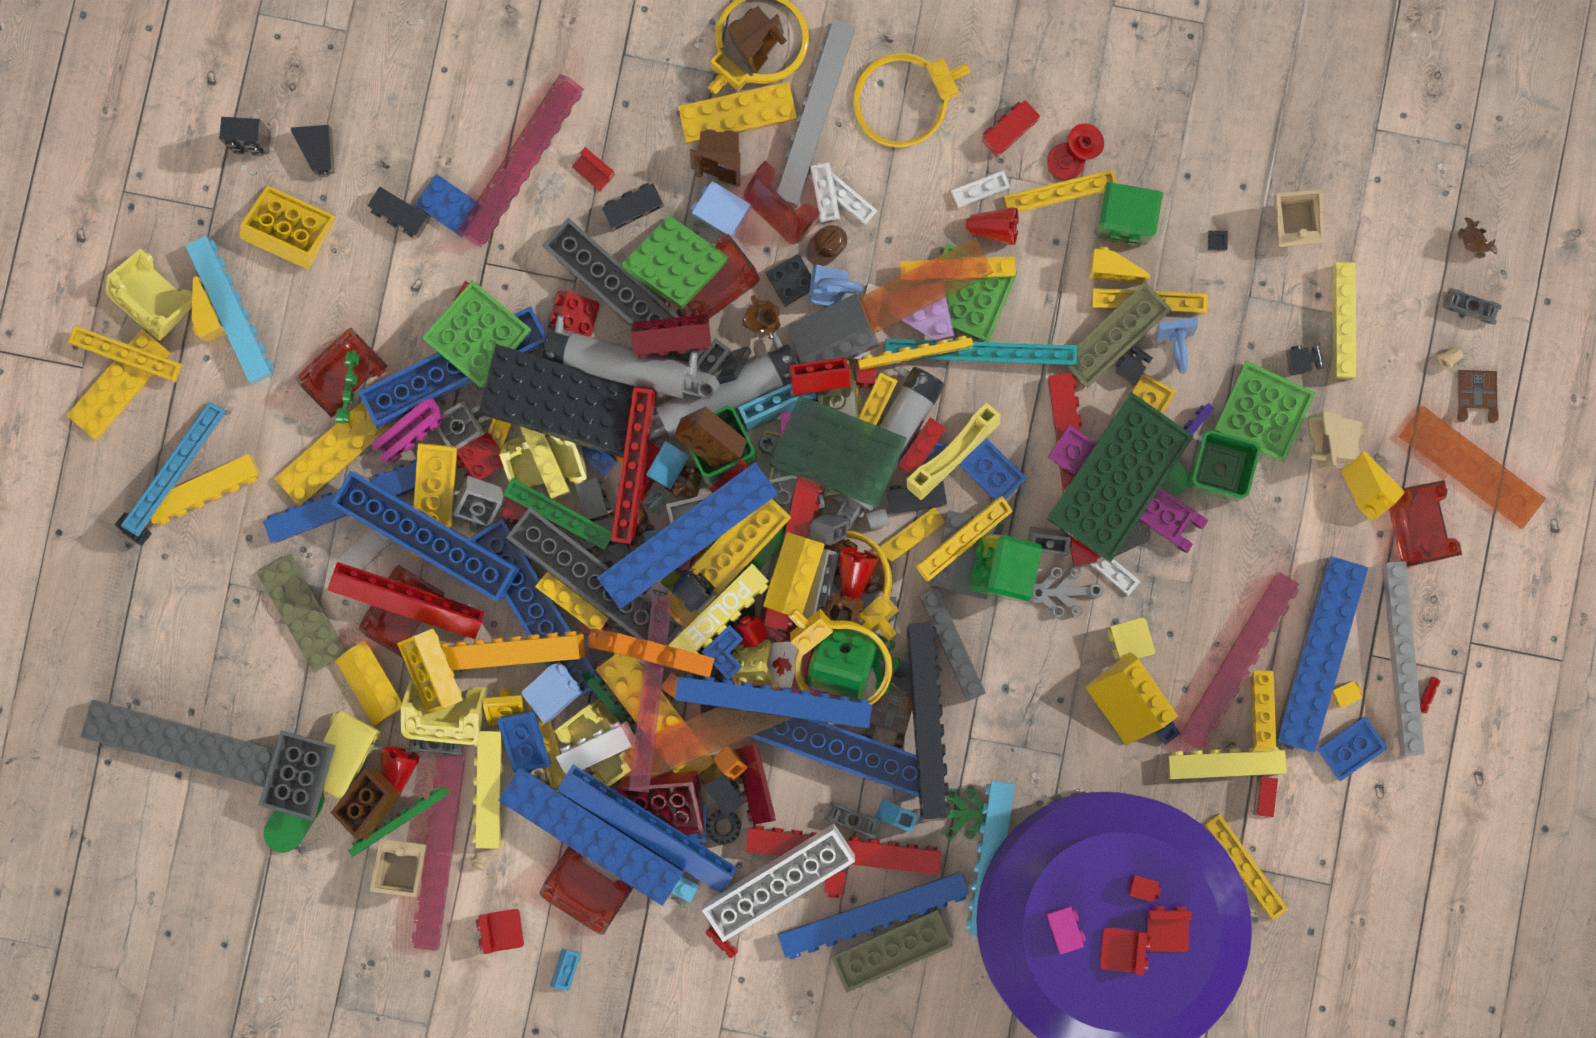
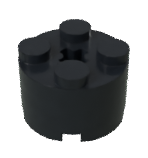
(694, 590)

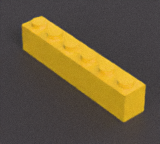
(207, 487)

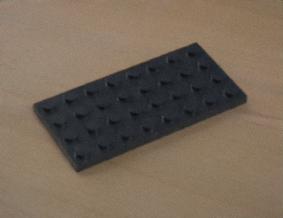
(557, 400)

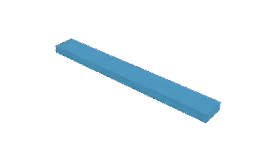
(173, 469)

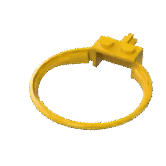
(732, 74)
(942, 77)
(882, 608)
(817, 628)

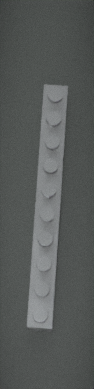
(815, 112)
(1403, 658)

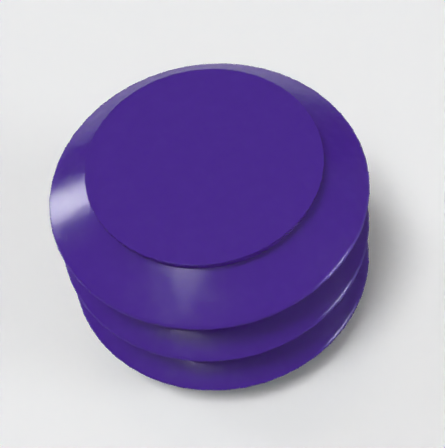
(1084, 858)

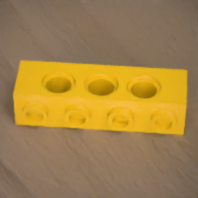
(1263, 711)

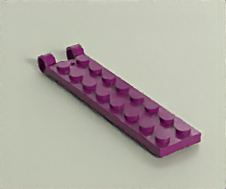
(1161, 512)

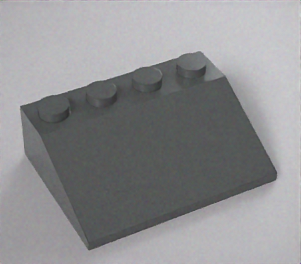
(834, 332)
(957, 574)
(297, 775)

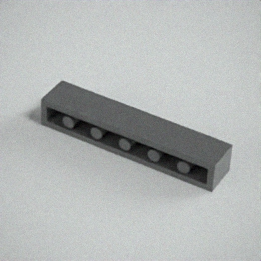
(952, 644)

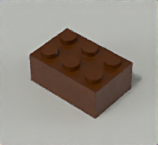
(710, 438)
(365, 803)

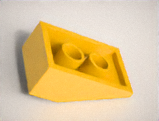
(1114, 267)
(204, 316)
(1371, 486)

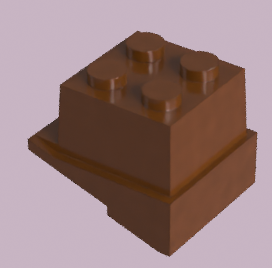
(755, 37)
(718, 156)

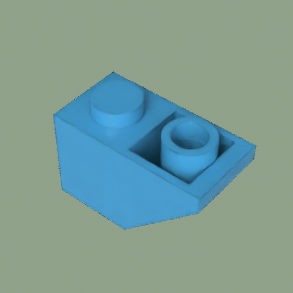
(896, 816)

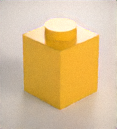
(1346, 694)

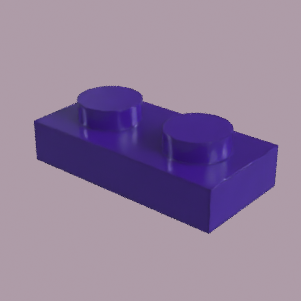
(1202, 413)

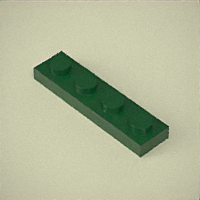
(605, 696)

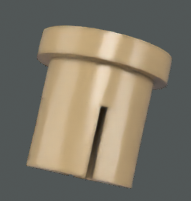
(1450, 357)

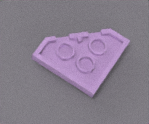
(933, 321)

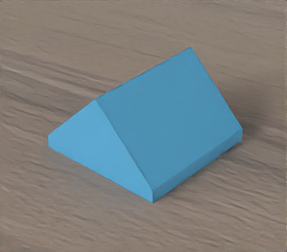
(667, 465)

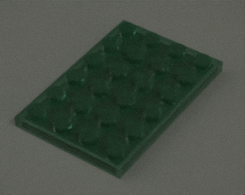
(838, 451)

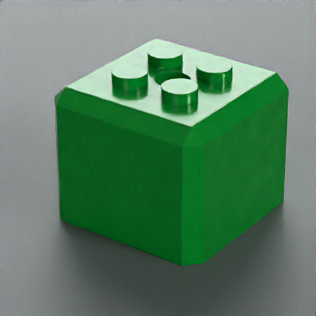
(1128, 213)
(749, 455)
(1240, 463)
(1005, 567)
(842, 672)

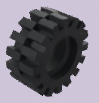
(141, 539)
(723, 838)

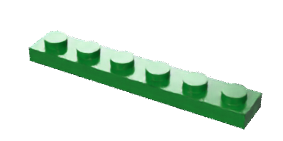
(558, 514)
(405, 815)

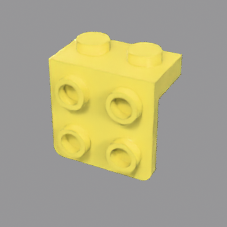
(1131, 637)
(753, 663)

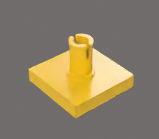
(502, 706)

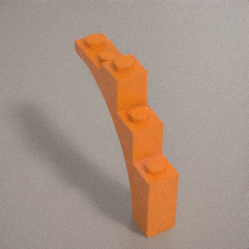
(650, 652)

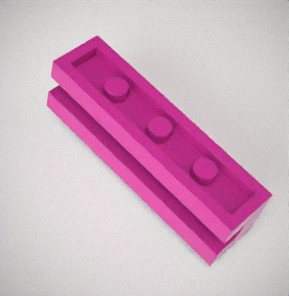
(409, 430)

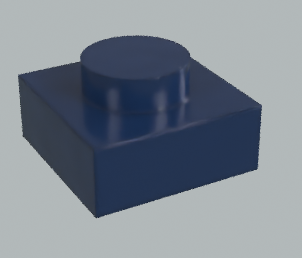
(1168, 733)

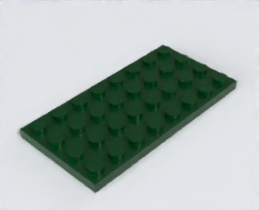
(1120, 477)

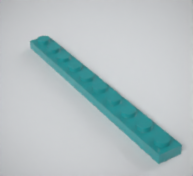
(996, 352)

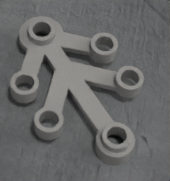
(1063, 592)

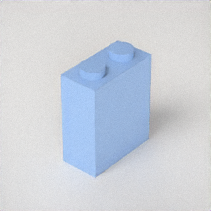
(720, 209)
(551, 692)

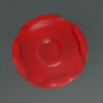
(1064, 163)

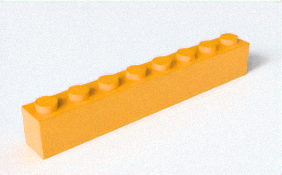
(514, 651)

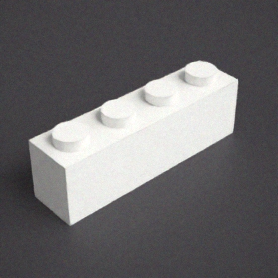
(599, 747)

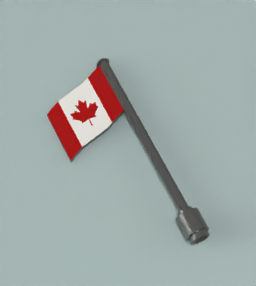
(783, 654)

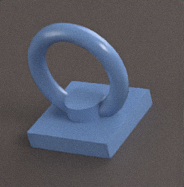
(830, 286)
(1177, 332)

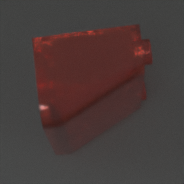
(779, 214)
(728, 284)
(326, 375)
(1421, 526)
(389, 627)
(584, 892)

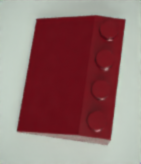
(671, 335)
(755, 786)
(672, 799)

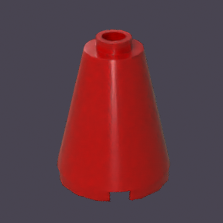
(995, 225)
(855, 571)
(398, 765)

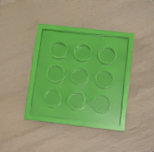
(675, 262)
(979, 305)
(472, 329)
(1265, 410)

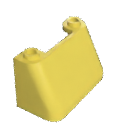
(147, 295)
(521, 465)
(453, 724)
(584, 724)
(353, 744)

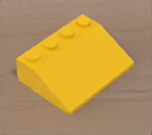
(286, 227)
(1131, 700)

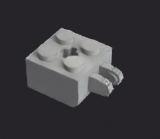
(464, 416)
(477, 503)

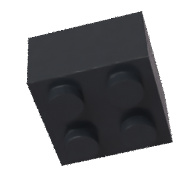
(722, 789)

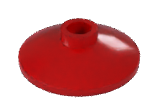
(1091, 136)

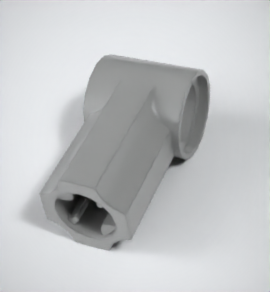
(877, 519)

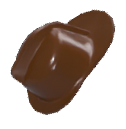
(826, 245)

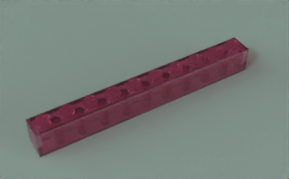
(520, 160)
(1238, 660)
(649, 698)
(439, 854)

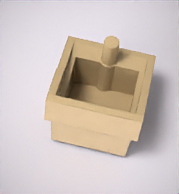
(1299, 218)
(1334, 439)
(398, 868)

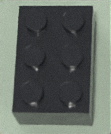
(245, 135)

